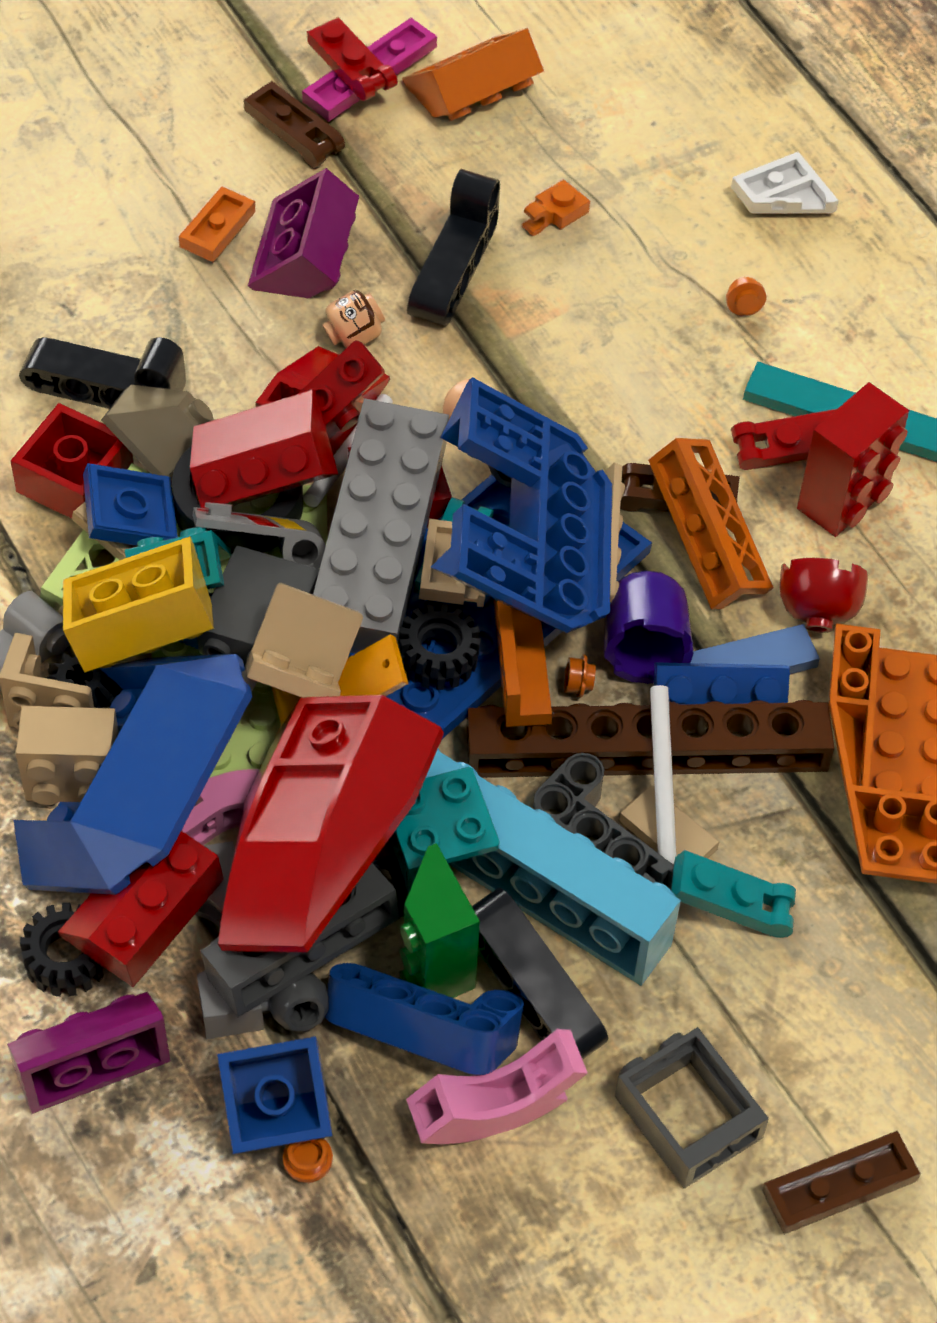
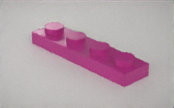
(397, 48)

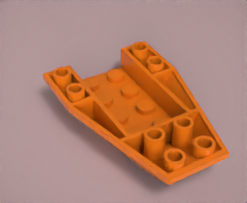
(887, 751)

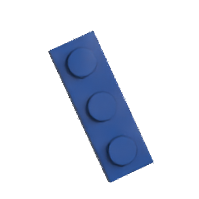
(723, 682)

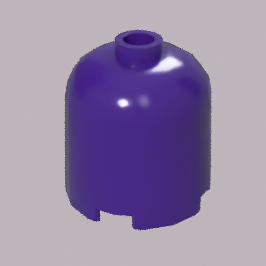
(647, 626)

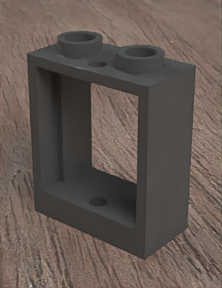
(718, 1146)

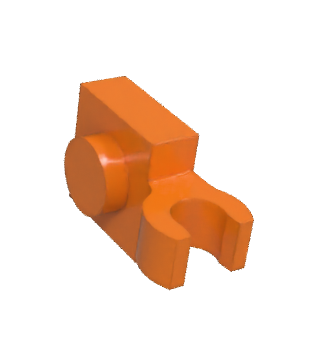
(556, 205)

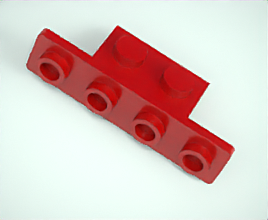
(342, 385)

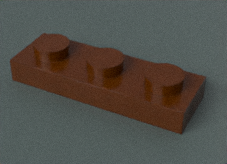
(840, 1182)

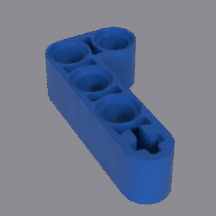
(424, 1022)

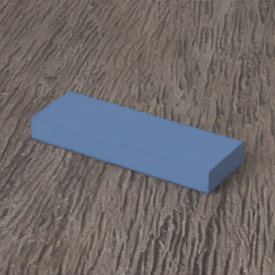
(781, 647)

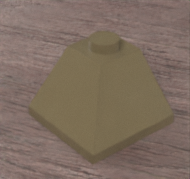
(156, 424)

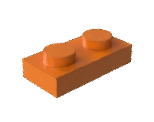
(217, 224)

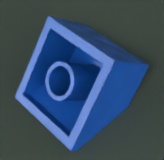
(275, 1095)

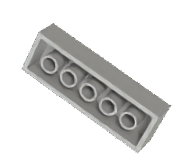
(382, 516)

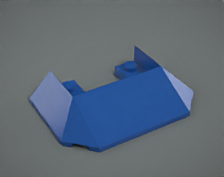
(559, 531)
(170, 737)

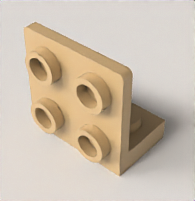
(303, 643)
(24, 686)

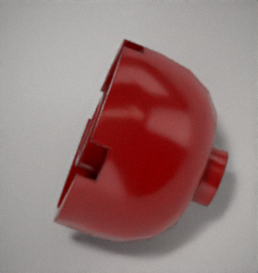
(822, 593)

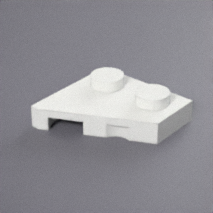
(784, 187)

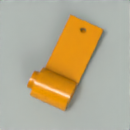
(368, 672)

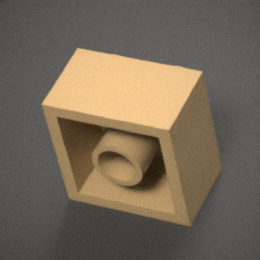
(62, 750)

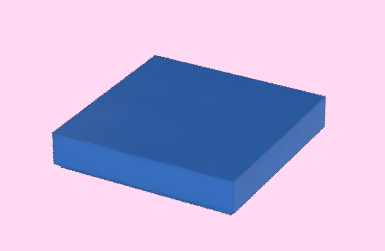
(128, 505)

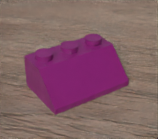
(305, 238)
(89, 1051)

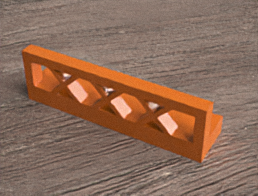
(704, 521)
(522, 667)

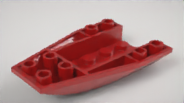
(321, 815)

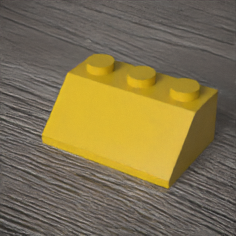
(136, 605)

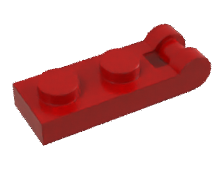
(351, 59)
(785, 439)

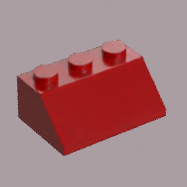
(261, 451)
(142, 920)

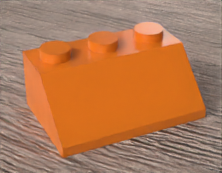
(476, 75)

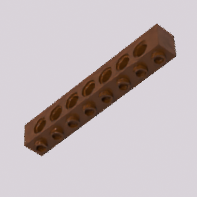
(630, 753)

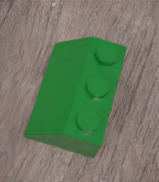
(439, 930)

